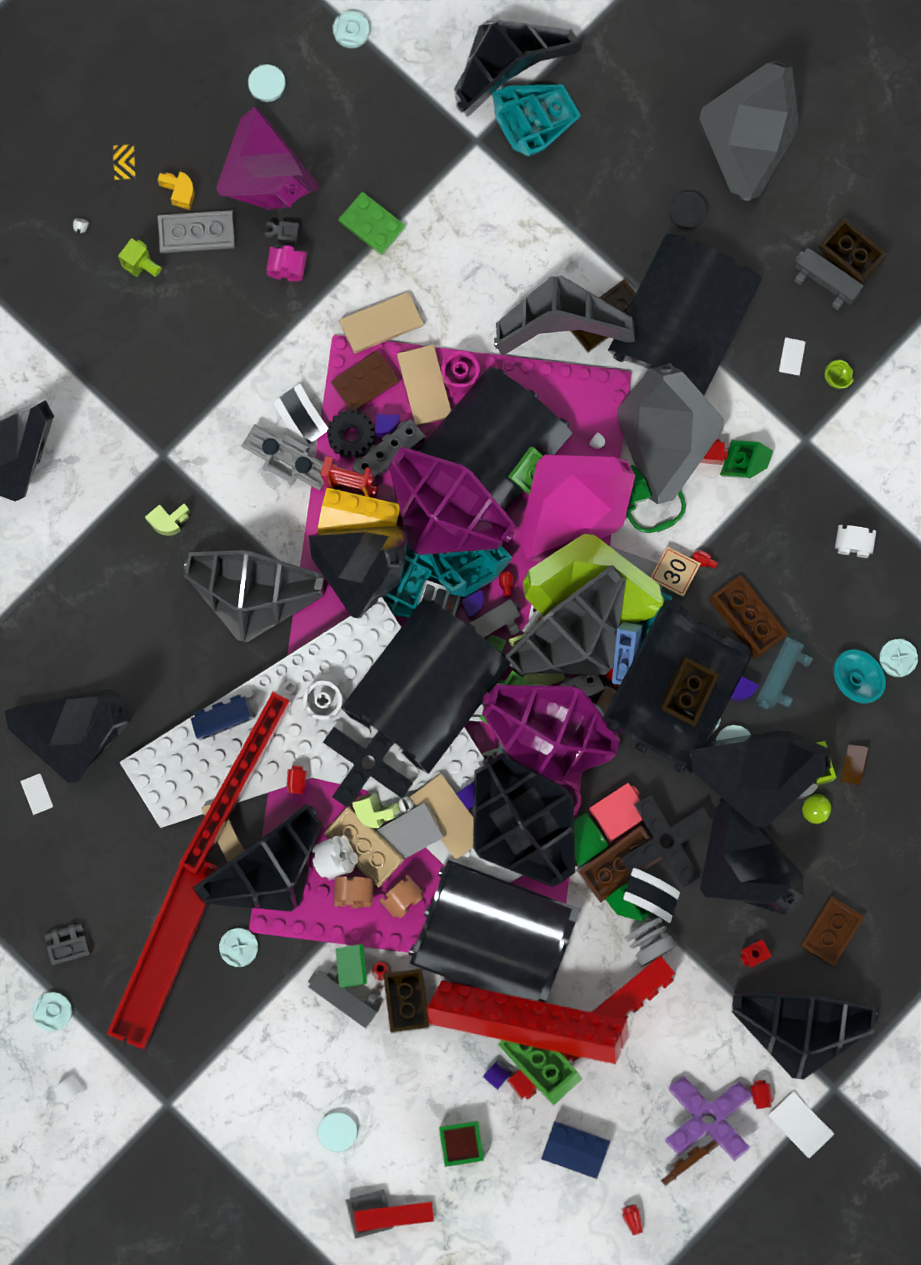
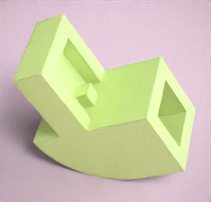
(167, 524)
(371, 813)

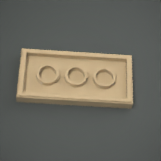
(381, 323)
(424, 385)
(449, 813)
(375, 855)

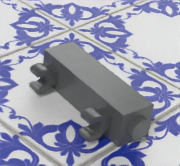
(828, 276)
(498, 617)
(342, 999)

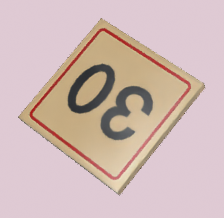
(675, 571)

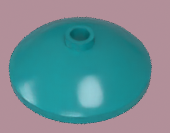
(859, 676)

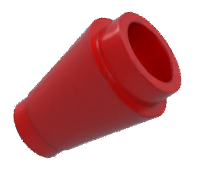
(379, 975)
(632, 1217)

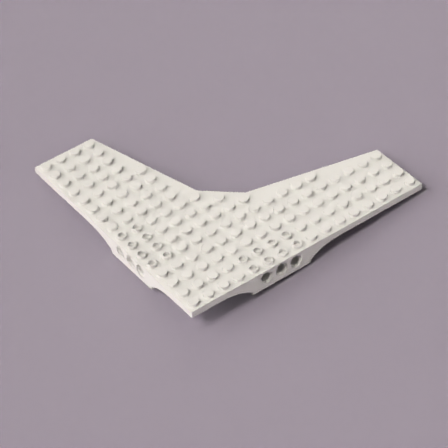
(185, 773)

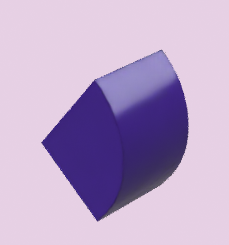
(386, 424)
(473, 604)
(744, 690)
(467, 796)
(497, 1074)

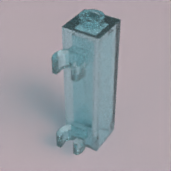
(779, 674)

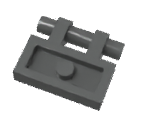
(67, 950)

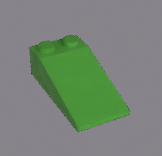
(544, 1068)

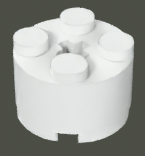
(855, 540)
(317, 691)
(334, 857)

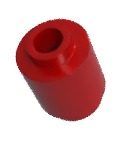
(296, 779)
(761, 1094)

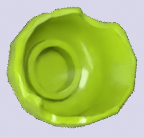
(838, 374)
(816, 808)

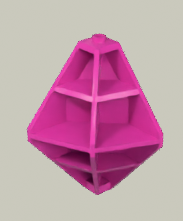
(574, 499)

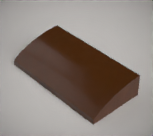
(748, 616)
(606, 871)

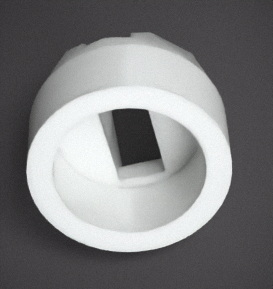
(80, 224)
(597, 441)
(410, 803)

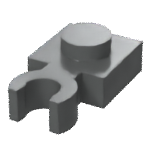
(285, 231)

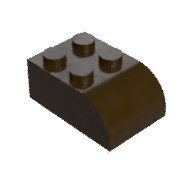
(852, 251)
(688, 691)
(406, 1001)

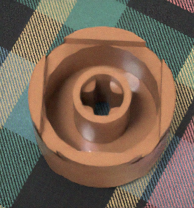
(353, 892)
(401, 897)

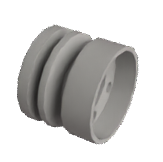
(650, 941)

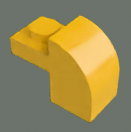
(183, 189)

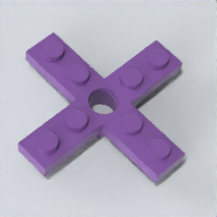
(719, 1109)

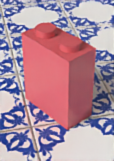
(616, 812)

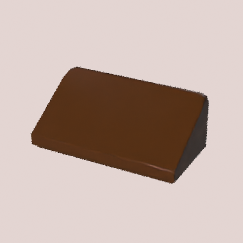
(854, 764)

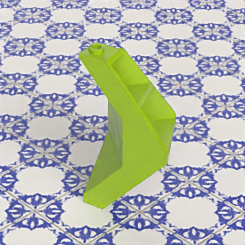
(580, 562)

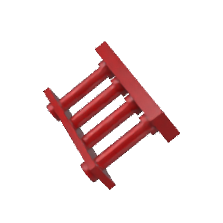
(335, 477)

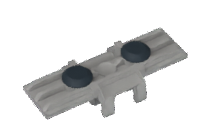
(289, 451)

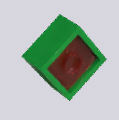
(461, 1144)

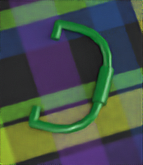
(662, 526)

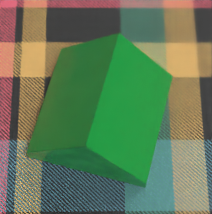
(351, 966)

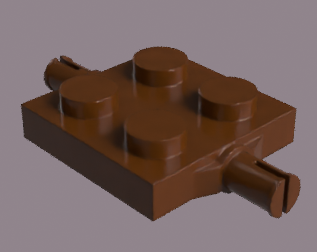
(682, 1165)

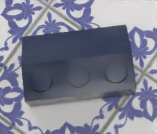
(221, 717)
(575, 1150)

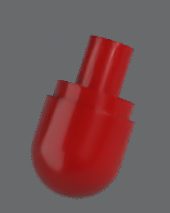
(704, 558)
(506, 582)

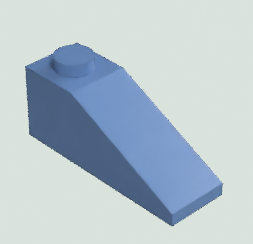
(627, 645)

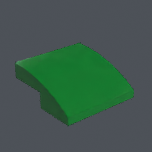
(587, 839)

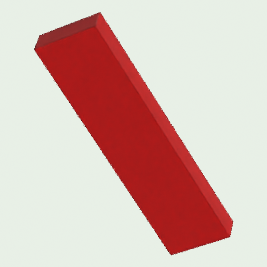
(393, 1216)

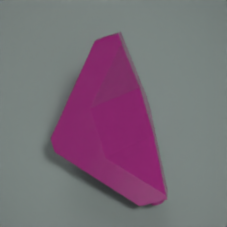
(263, 167)
(446, 506)
(549, 728)

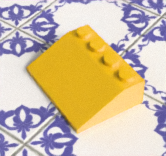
(353, 511)

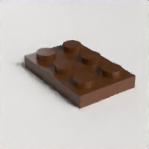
(365, 381)
(832, 931)

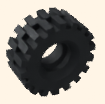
(341, 424)

